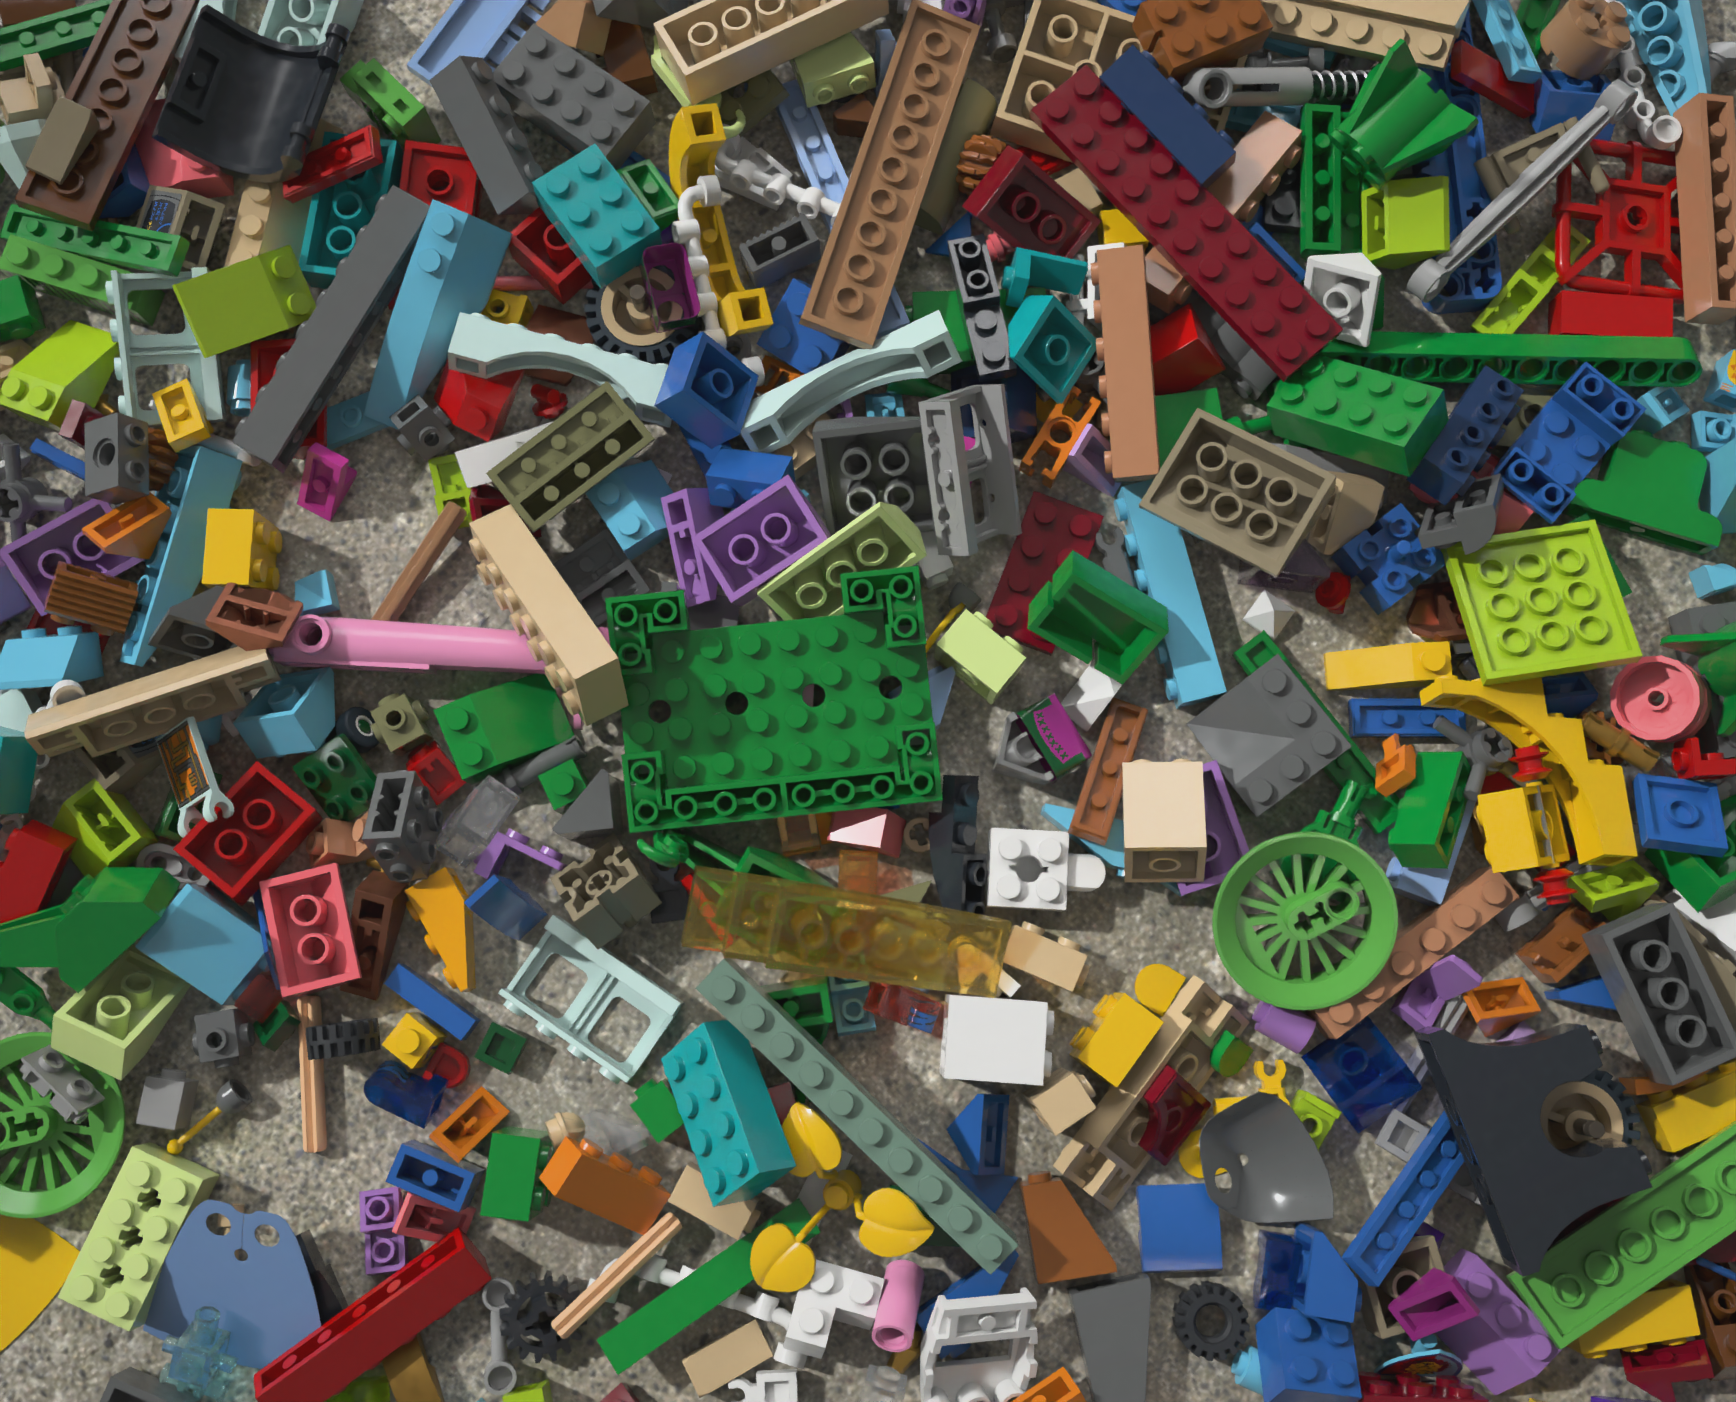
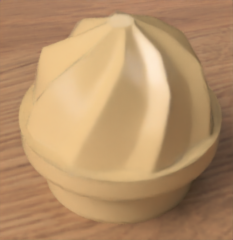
(565, 1125)

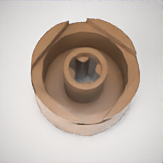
(1586, 36)

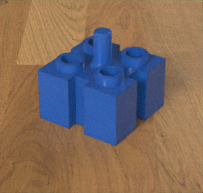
(1388, 559)

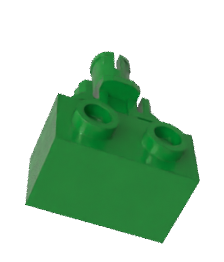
(1338, 823)
(808, 1004)

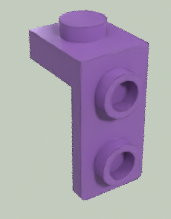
(495, 854)
(1426, 994)

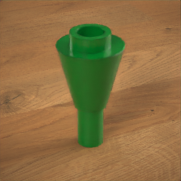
(915, 387)

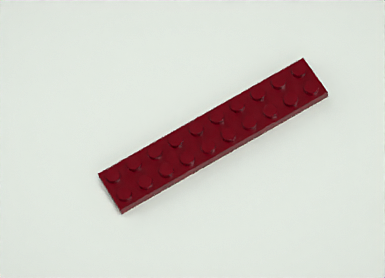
(1186, 224)

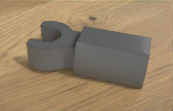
(1115, 560)

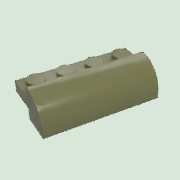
(971, 115)
(570, 456)

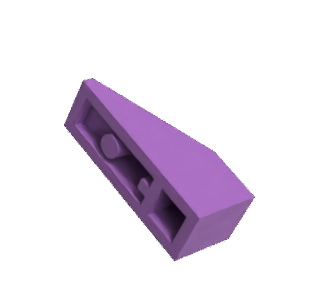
(686, 516)

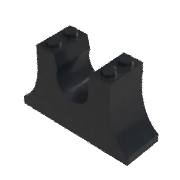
(1494, 1111)

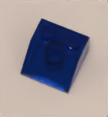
(1362, 1074)

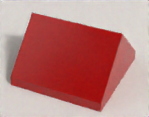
(1182, 353)

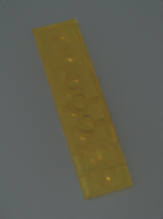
(844, 933)

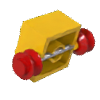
(1527, 828)

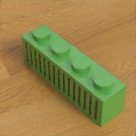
(73, 278)

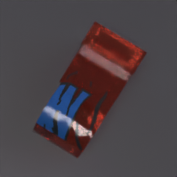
(903, 1006)

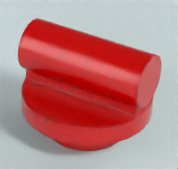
(549, 401)
(1334, 592)

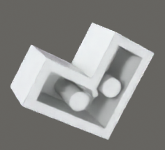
(829, 1296)

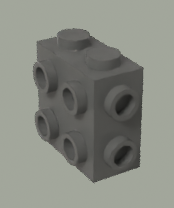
(402, 826)

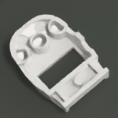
(975, 1321)

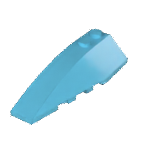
(1672, 46)
(446, 275)
(176, 565)

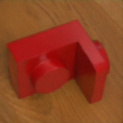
(1696, 766)
(435, 771)

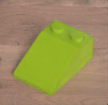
(246, 301)
(64, 367)

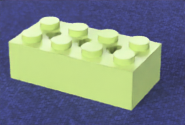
(114, 1242)

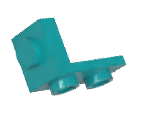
(1041, 271)

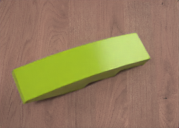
(1526, 287)

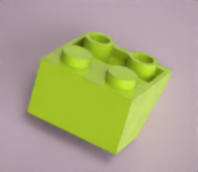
(1406, 221)
(106, 829)

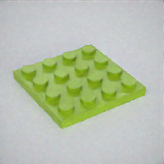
(1541, 604)

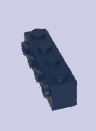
(1169, 116)
(1464, 439)

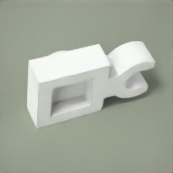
(770, 1386)

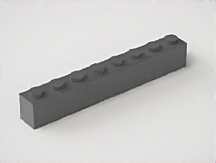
(334, 332)

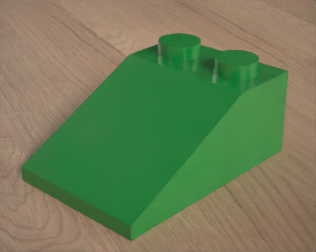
(503, 726)
(1702, 878)

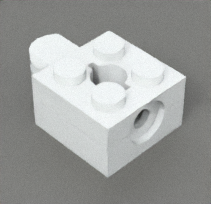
(1036, 870)

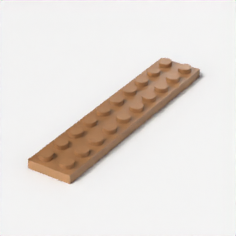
(890, 176)

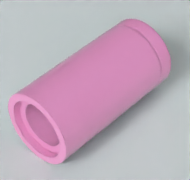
(898, 1306)

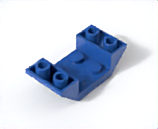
(1566, 441)

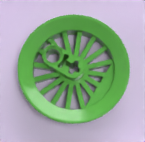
(1242, 947)
(54, 1137)

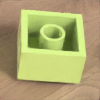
(980, 655)

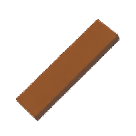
(1103, 781)

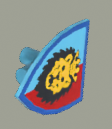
(1423, 1361)

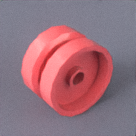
(1684, 705)

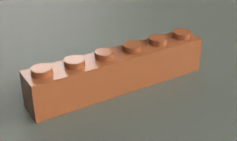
(1257, 171)
(1707, 207)
(1128, 364)
(1421, 945)

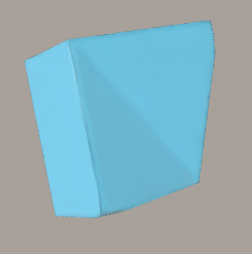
(1713, 579)
(317, 593)

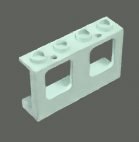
(160, 349)
(606, 979)

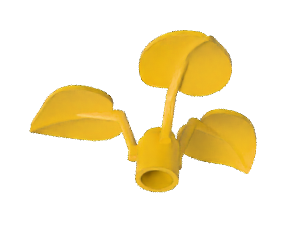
(890, 1217)

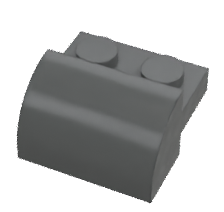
(1465, 517)

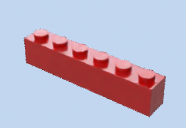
(376, 1323)

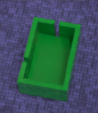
(1097, 605)

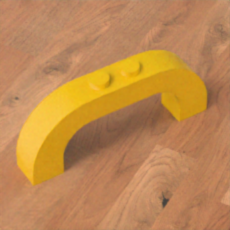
(692, 153)

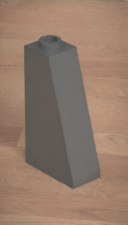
(1114, 1335)

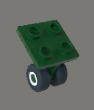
(337, 771)

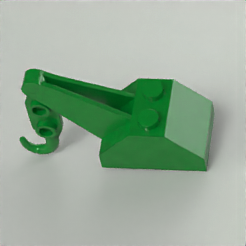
(672, 850)
(80, 934)

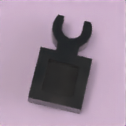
(672, 895)

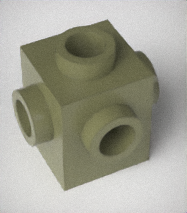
(401, 723)

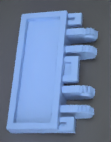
(474, 30)

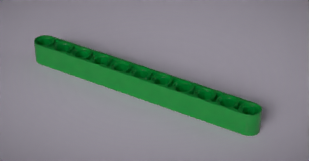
(1524, 357)

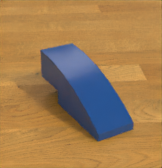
(506, 907)

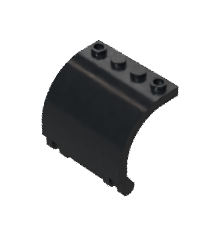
(248, 99)

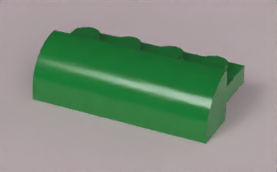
(1327, 188)

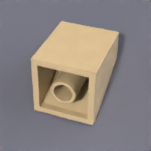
(1164, 821)

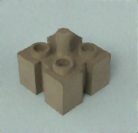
(605, 891)

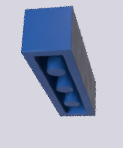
(432, 1001)

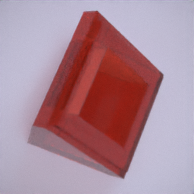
(259, 998)

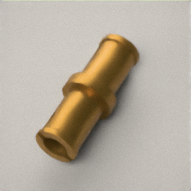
(1619, 742)

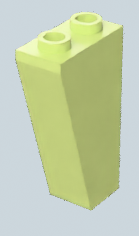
(834, 71)

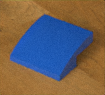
(1178, 1229)

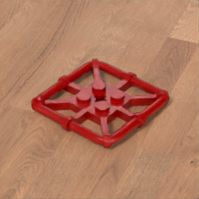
(1613, 231)

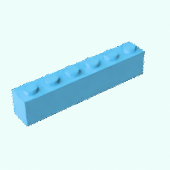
(1168, 578)

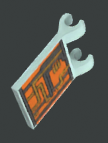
(191, 775)

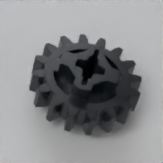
(528, 1321)

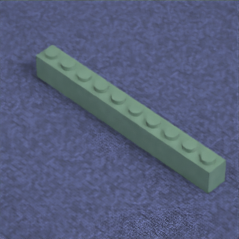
(859, 1114)

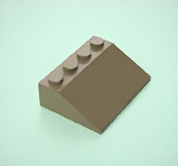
(1239, 492)

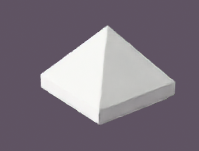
(1268, 614)

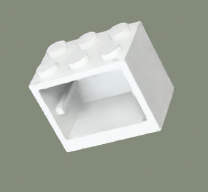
(995, 1040)

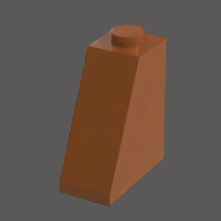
(1059, 1233)

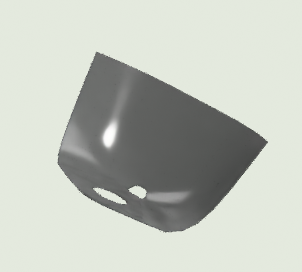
(1283, 1170)

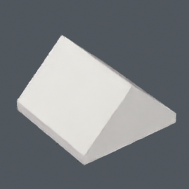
(1347, 291)

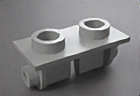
(49, 1071)

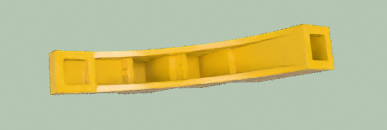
(1587, 789)

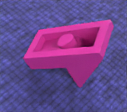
(324, 481)

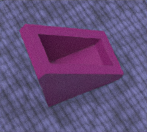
(1432, 1305)

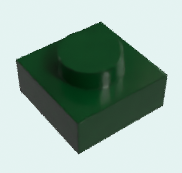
(278, 1026)
(501, 1047)

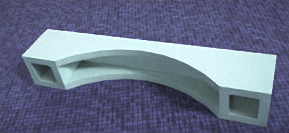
(490, 348)
(904, 354)

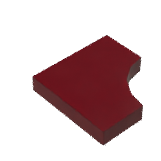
(1173, 1114)

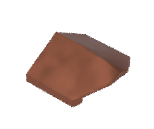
(565, 324)
(1436, 613)
(254, 616)

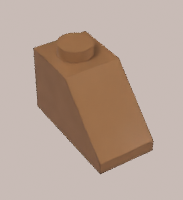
(576, 25)

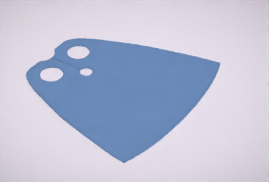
(260, 1300)

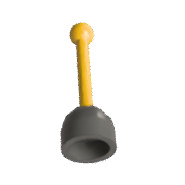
(959, 600)
(230, 1100)

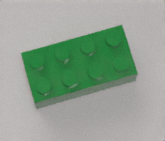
(1359, 413)

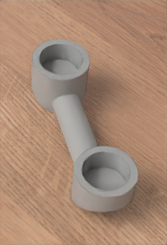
(500, 1372)

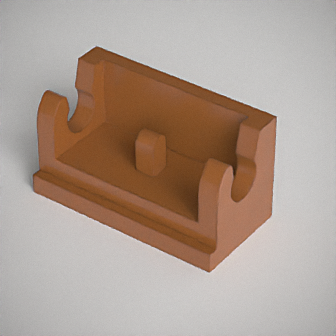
(1559, 944)

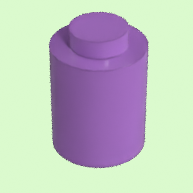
(1284, 1026)

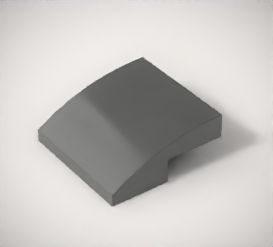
(599, 572)

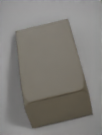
(62, 140)

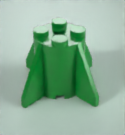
(1397, 120)
(1718, 662)

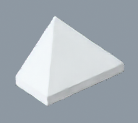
(1089, 697)

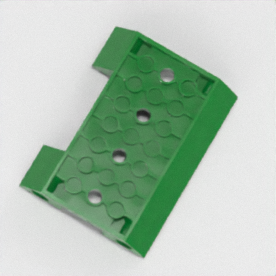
(780, 751)

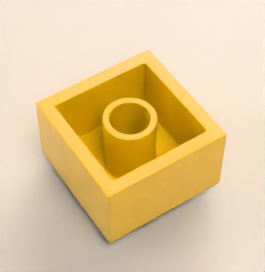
(241, 549)
(1114, 1037)

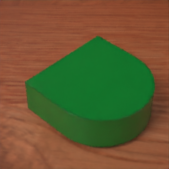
(1229, 1054)

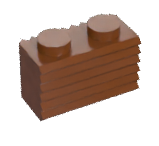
(90, 599)

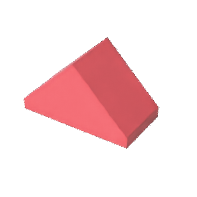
(868, 830)
(430, 1220)

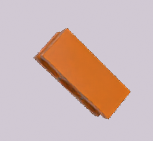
(1044, 442)

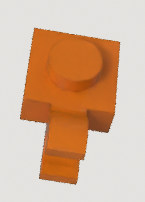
(1396, 768)

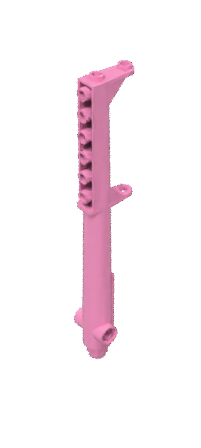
(413, 648)

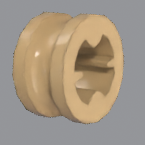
(913, 844)

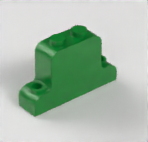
(1651, 493)

